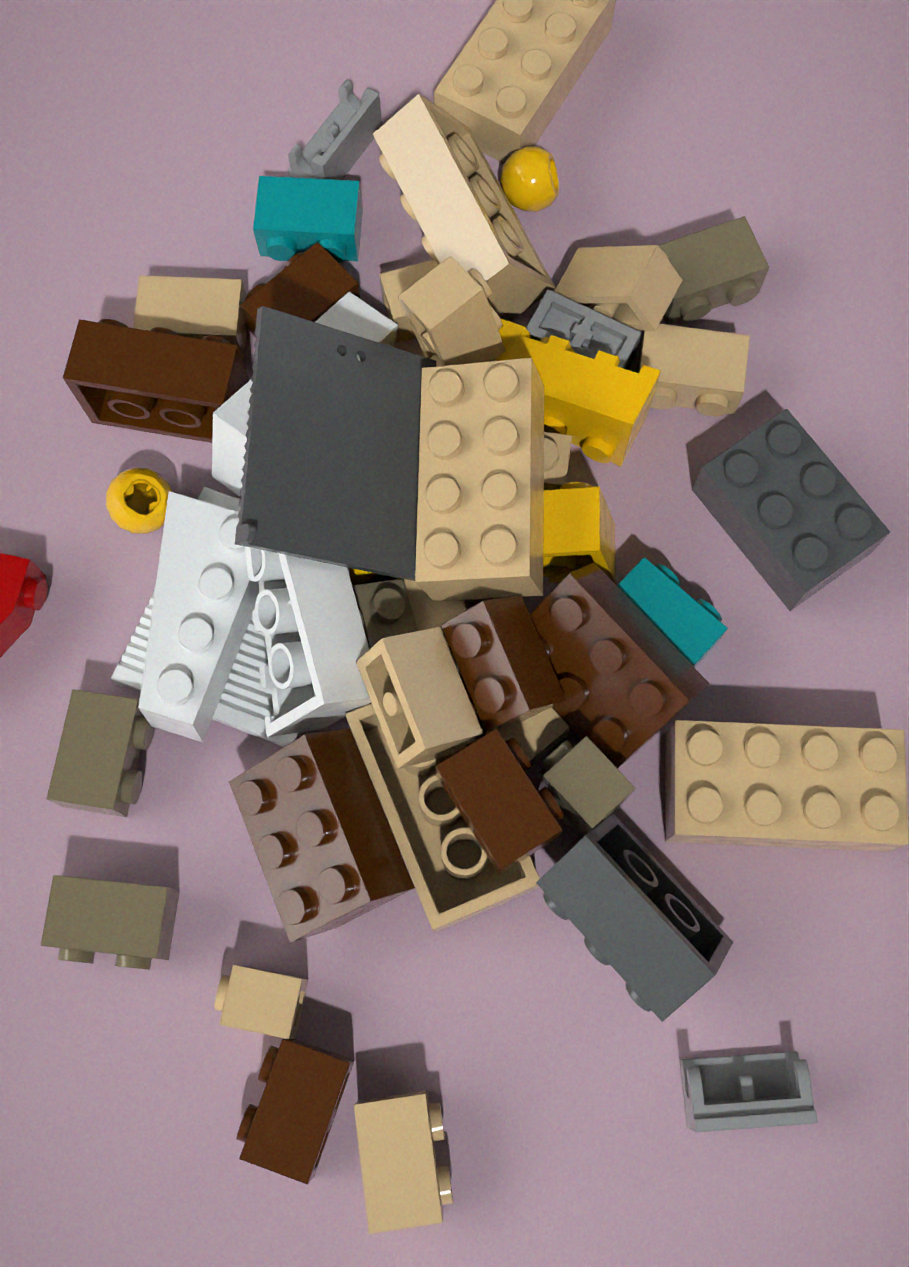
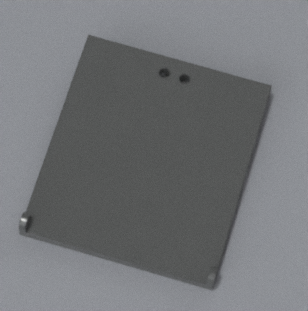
(331, 447)

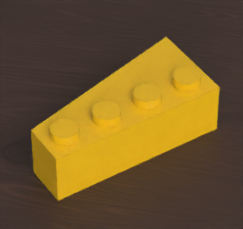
(585, 395)
(577, 531)

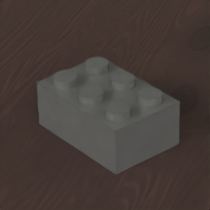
(789, 509)
(636, 917)

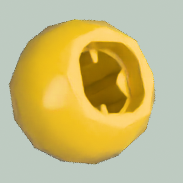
(530, 179)
(138, 500)

